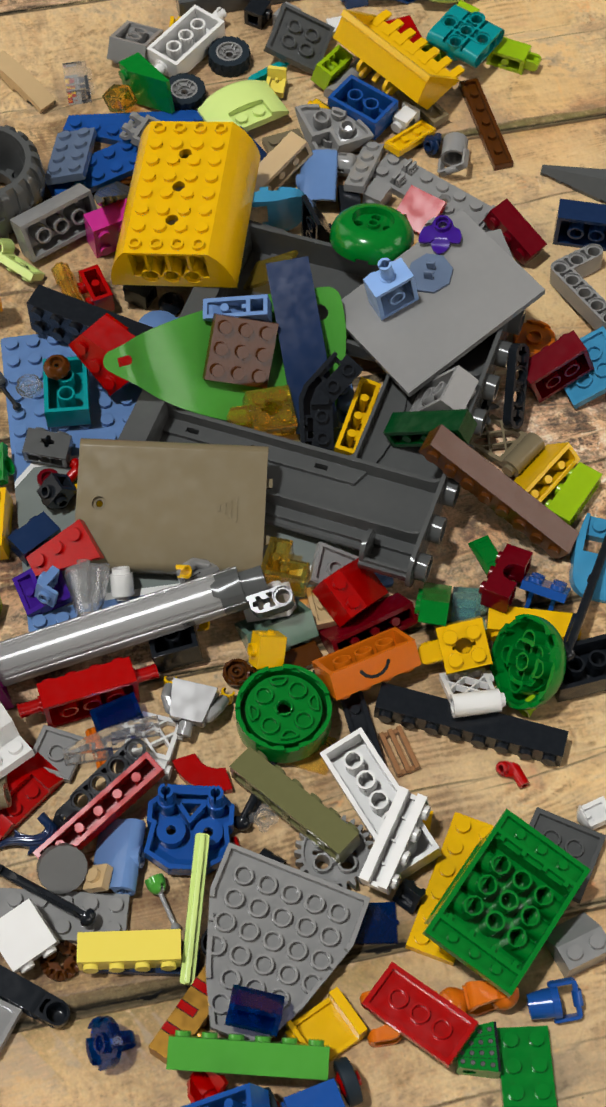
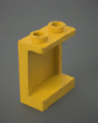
(329, 1021)

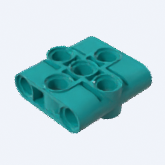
(465, 36)

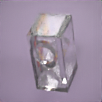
(77, 82)

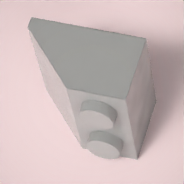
(577, 945)

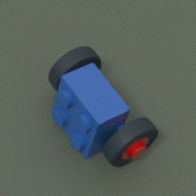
(328, 1092)

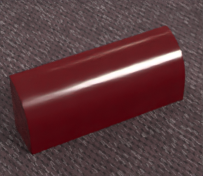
(379, 617)

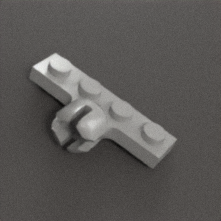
(361, 167)

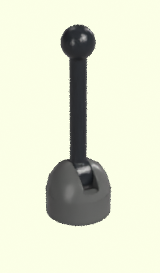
(16, 406)

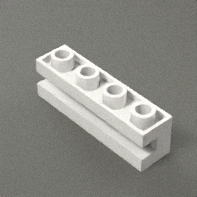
(394, 841)

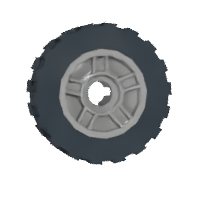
(229, 56)
(187, 91)

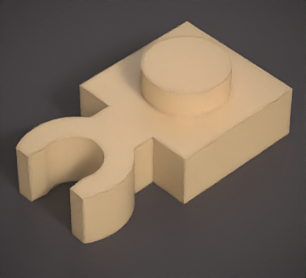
(97, 878)

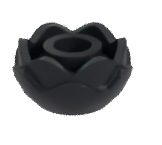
(174, 298)

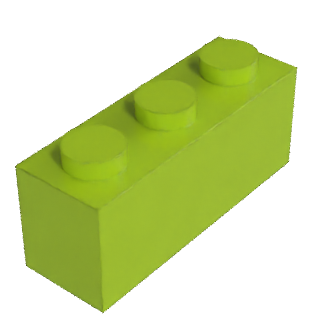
(574, 493)

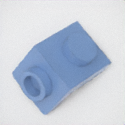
(44, 588)

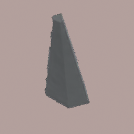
(585, 181)
(111, 193)

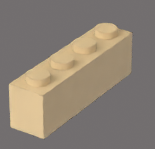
(282, 162)

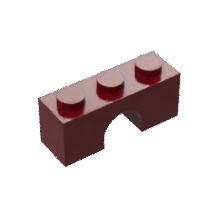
(499, 589)

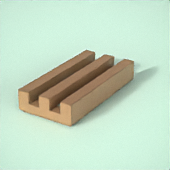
(392, 735)

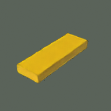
(409, 138)

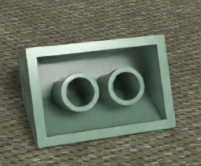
(297, 627)

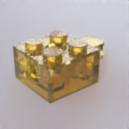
(256, 414)

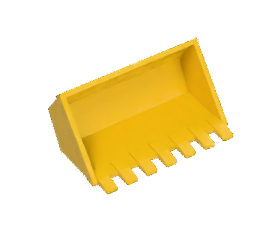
(396, 57)

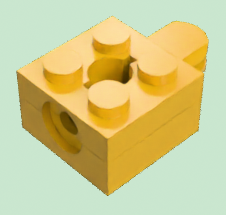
(458, 645)

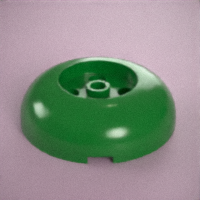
(371, 233)
(527, 660)

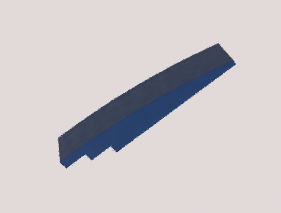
(298, 329)

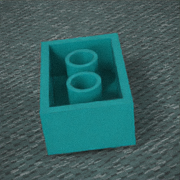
(68, 398)

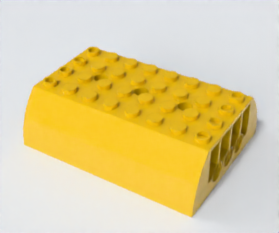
(212, 211)

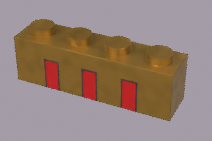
(189, 1015)

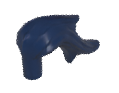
(32, 842)

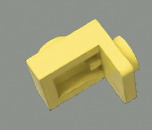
(277, 79)

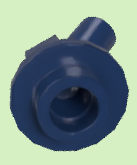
(432, 143)

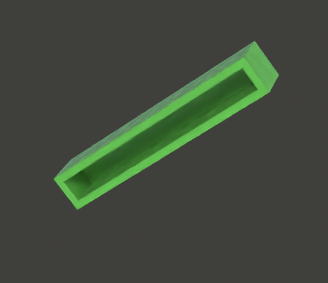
(247, 1056)

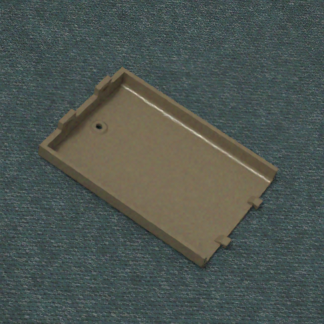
(173, 503)

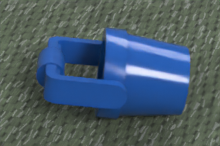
(547, 1003)

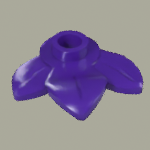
(440, 237)

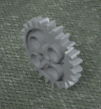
(334, 872)

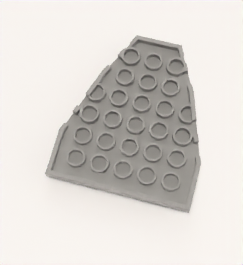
(274, 933)

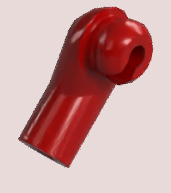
(73, 472)
(512, 771)

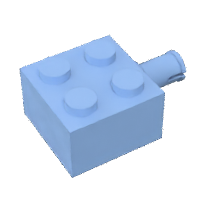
(390, 287)

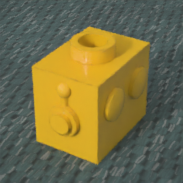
(267, 649)

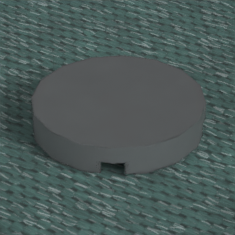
(61, 868)

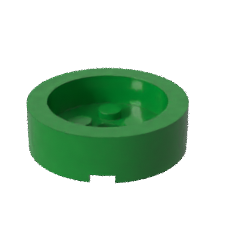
(284, 735)

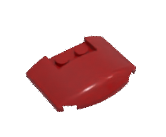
(29, 788)

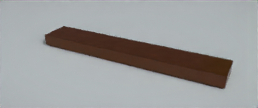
(486, 124)

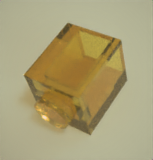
(119, 98)

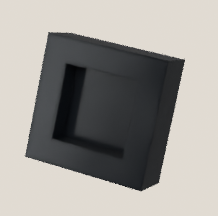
(409, 895)

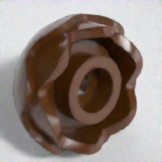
(56, 372)
(234, 666)

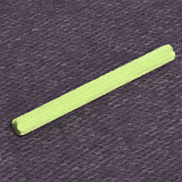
(194, 909)

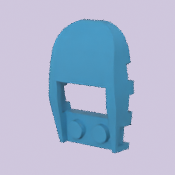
(283, 206)
(583, 561)

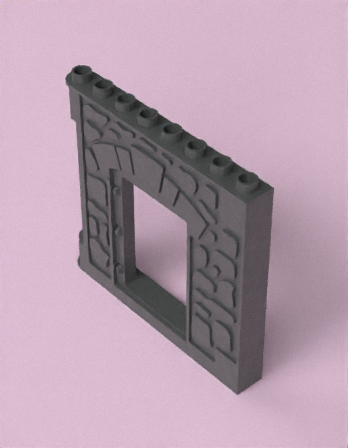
(369, 501)

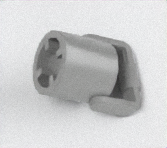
(453, 154)

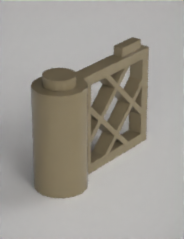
(520, 451)

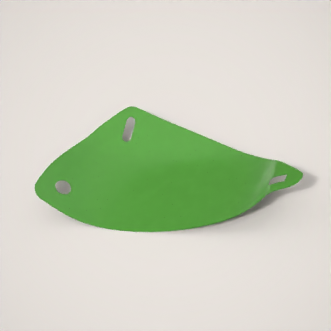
(173, 356)

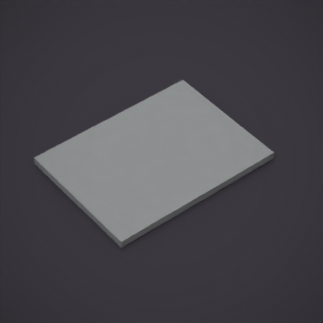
(444, 326)

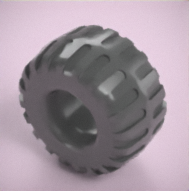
(23, 175)

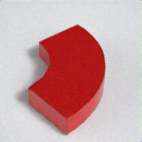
(196, 773)

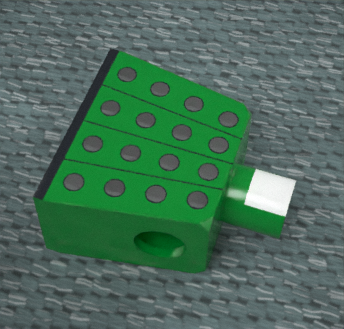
(480, 1054)

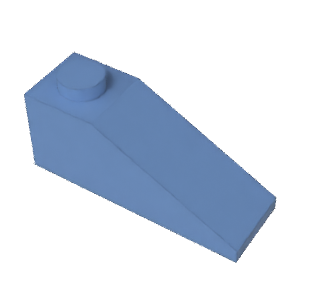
(249, 306)

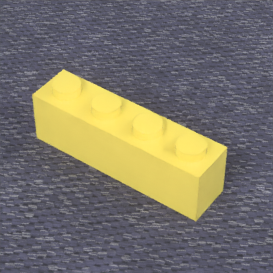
(129, 950)

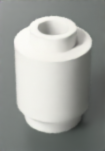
(121, 583)

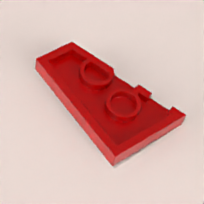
(65, 549)

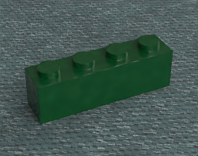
(412, 428)

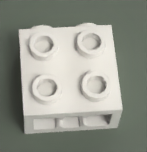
(25, 937)

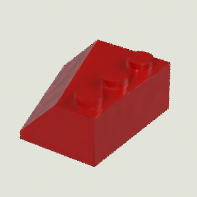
(97, 341)

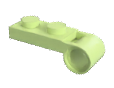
(16, 264)

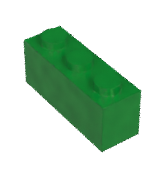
(433, 603)

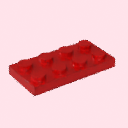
(420, 1014)

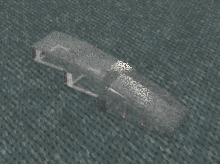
(103, 743)

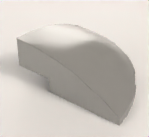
(331, 128)

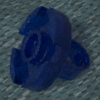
(107, 1042)

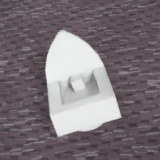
(592, 814)

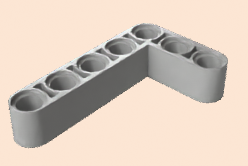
(568, 280)

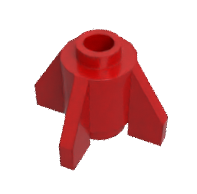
(205, 1085)

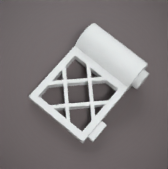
(472, 700)
(161, 759)

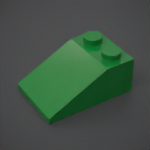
(147, 83)

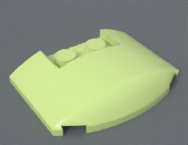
(244, 103)

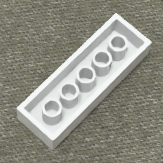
(371, 792)

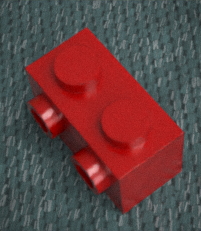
(95, 288)

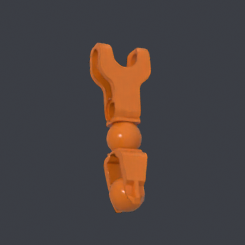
(474, 998)

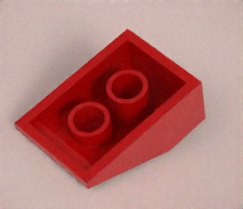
(349, 592)

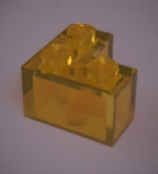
(280, 566)

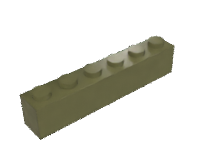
(295, 804)

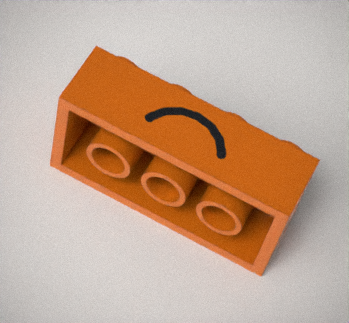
(367, 663)

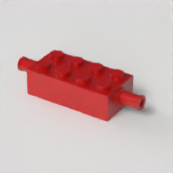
(75, 693)

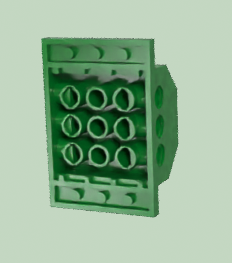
(505, 902)

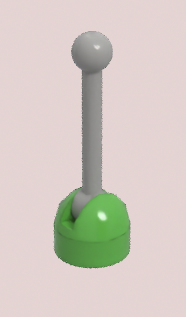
(156, 885)

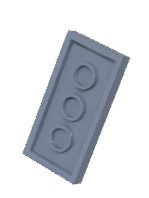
(71, 156)

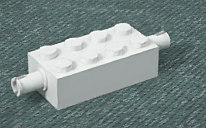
(186, 41)

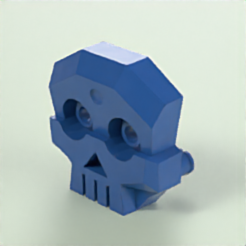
(171, 811)

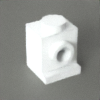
(405, 117)

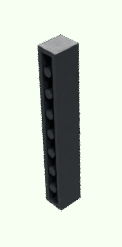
(490, 730)

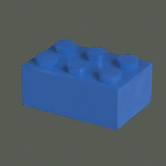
(365, 103)

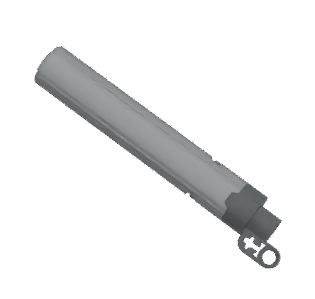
(139, 622)

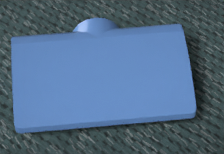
(319, 176)
(122, 849)

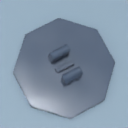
(431, 273)

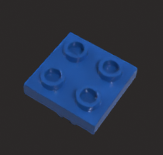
(539, 585)

